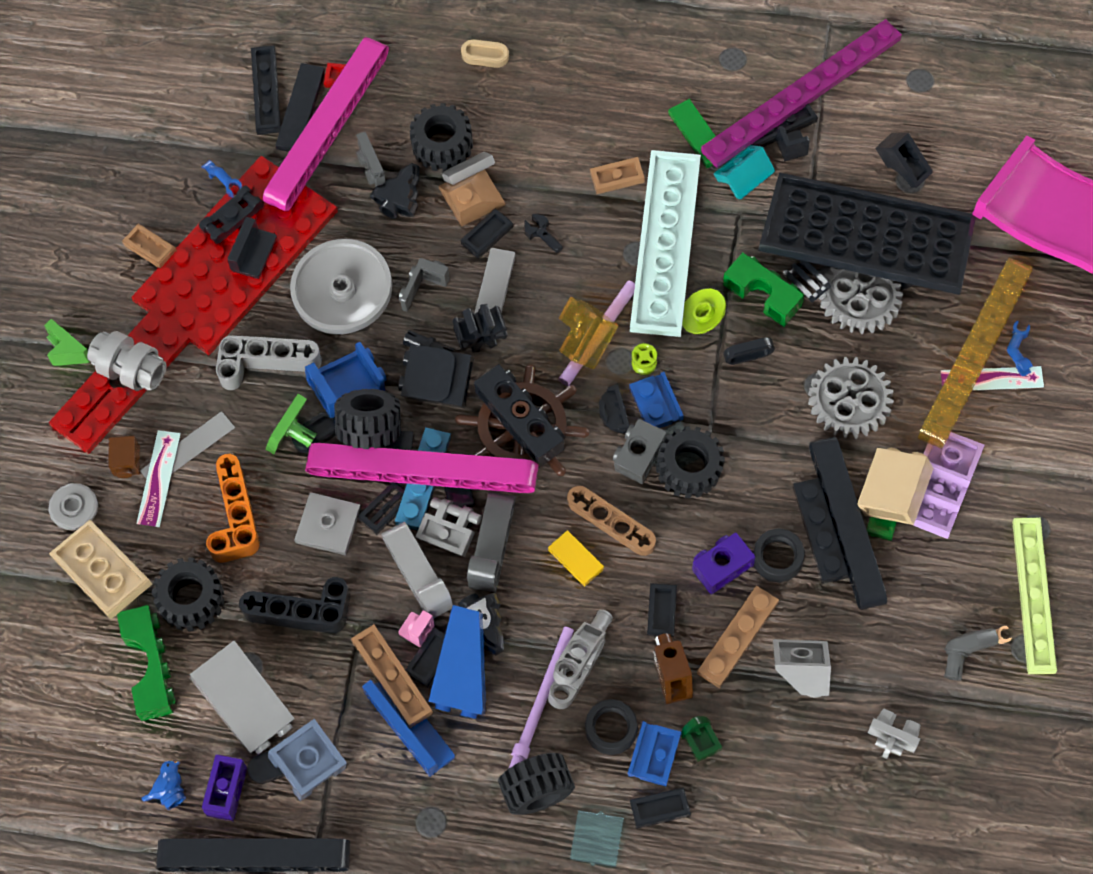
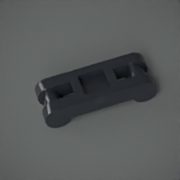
(231, 215)

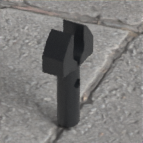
(532, 232)

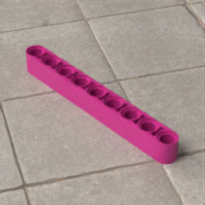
(325, 124)
(422, 468)

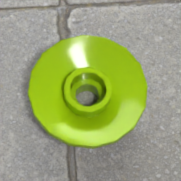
(703, 311)

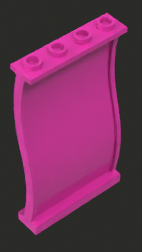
(1042, 205)

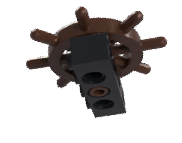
(521, 419)

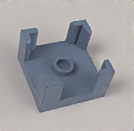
(307, 759)

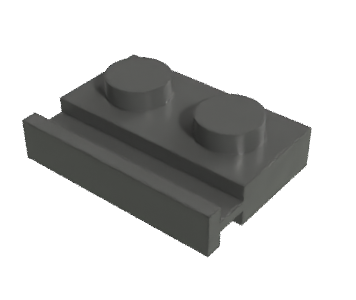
(367, 156)

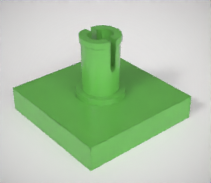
(290, 427)

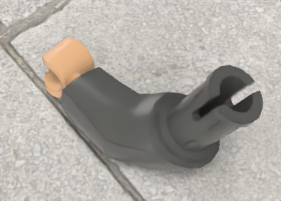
(967, 644)

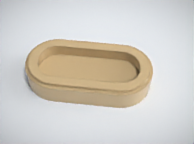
(485, 53)

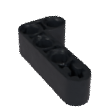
(295, 605)

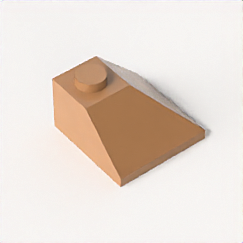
(472, 197)

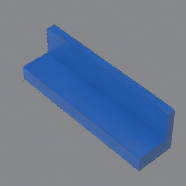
(420, 740)

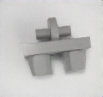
(891, 738)

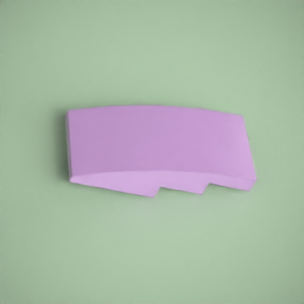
(948, 483)

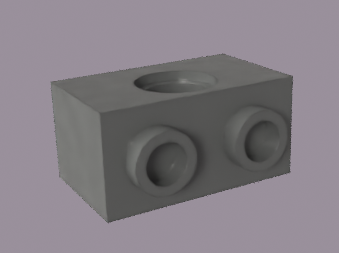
(639, 465)

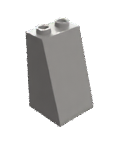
(242, 698)

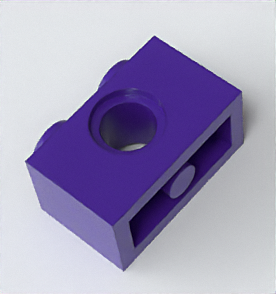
(717, 576)
(224, 787)

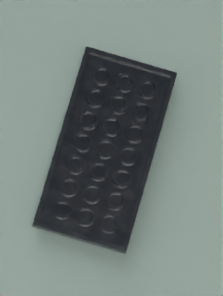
(868, 233)

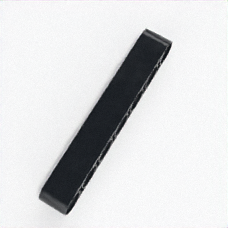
(848, 523)
(253, 855)

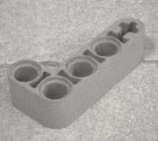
(306, 352)
(417, 571)

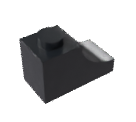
(904, 157)

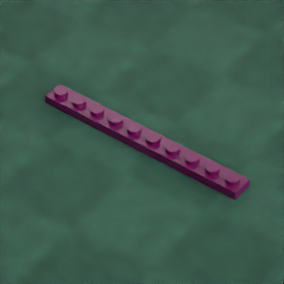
(800, 93)

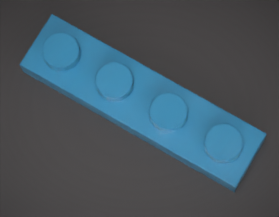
(416, 496)

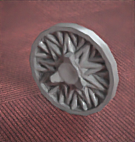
(73, 506)

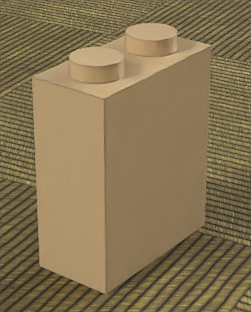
(895, 485)

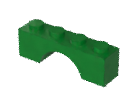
(151, 694)

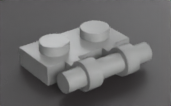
(445, 534)

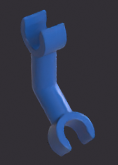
(216, 171)
(1022, 364)

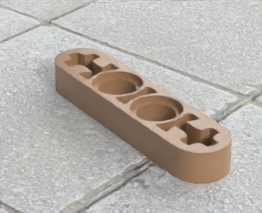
(614, 516)

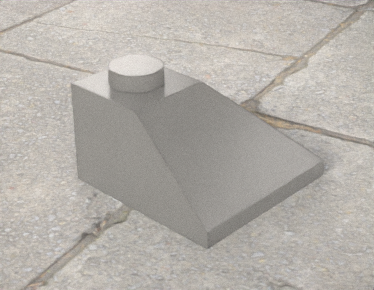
(804, 665)

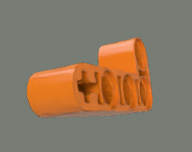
(234, 505)

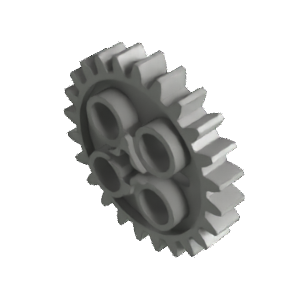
(861, 297)
(860, 417)

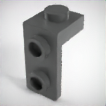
(427, 270)

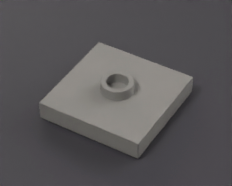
(327, 523)

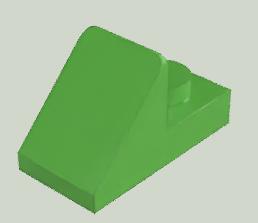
(66, 349)

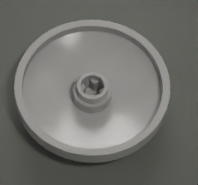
(341, 286)

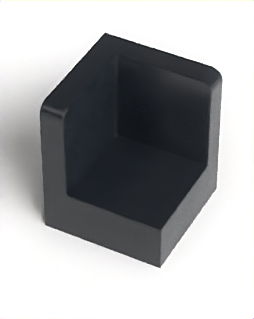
(792, 144)

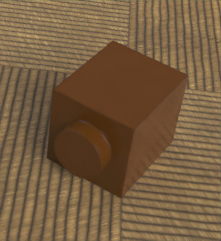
(124, 456)

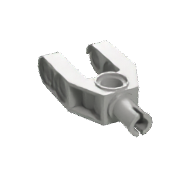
(580, 658)

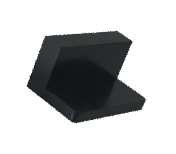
(251, 249)

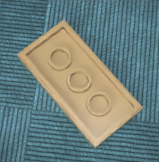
(100, 569)

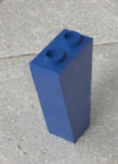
(461, 666)

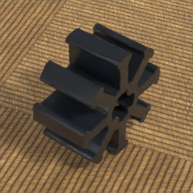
(480, 328)

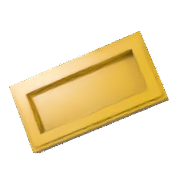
(575, 558)

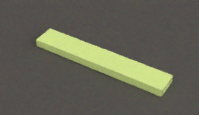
(1034, 596)

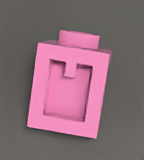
(417, 628)

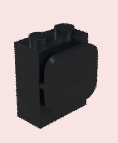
(436, 376)

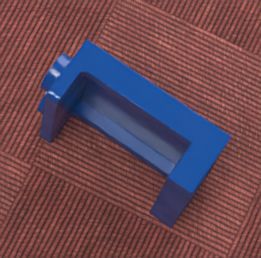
(344, 375)

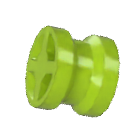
(642, 353)

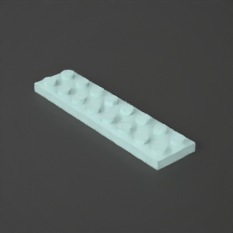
(665, 244)

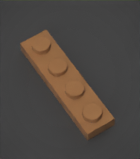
(737, 637)
(392, 676)

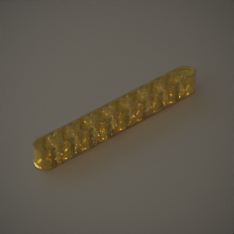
(975, 353)

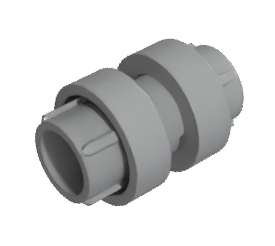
(119, 357)

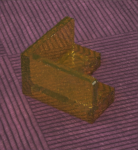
(588, 334)

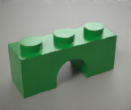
(749, 275)

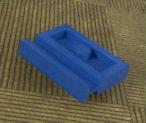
(656, 401)
(654, 754)

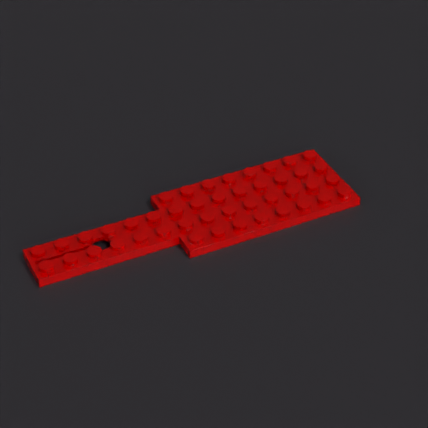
(197, 300)

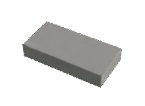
(468, 168)

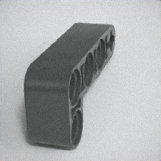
(487, 562)

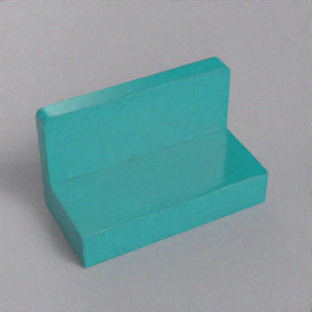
(745, 170)

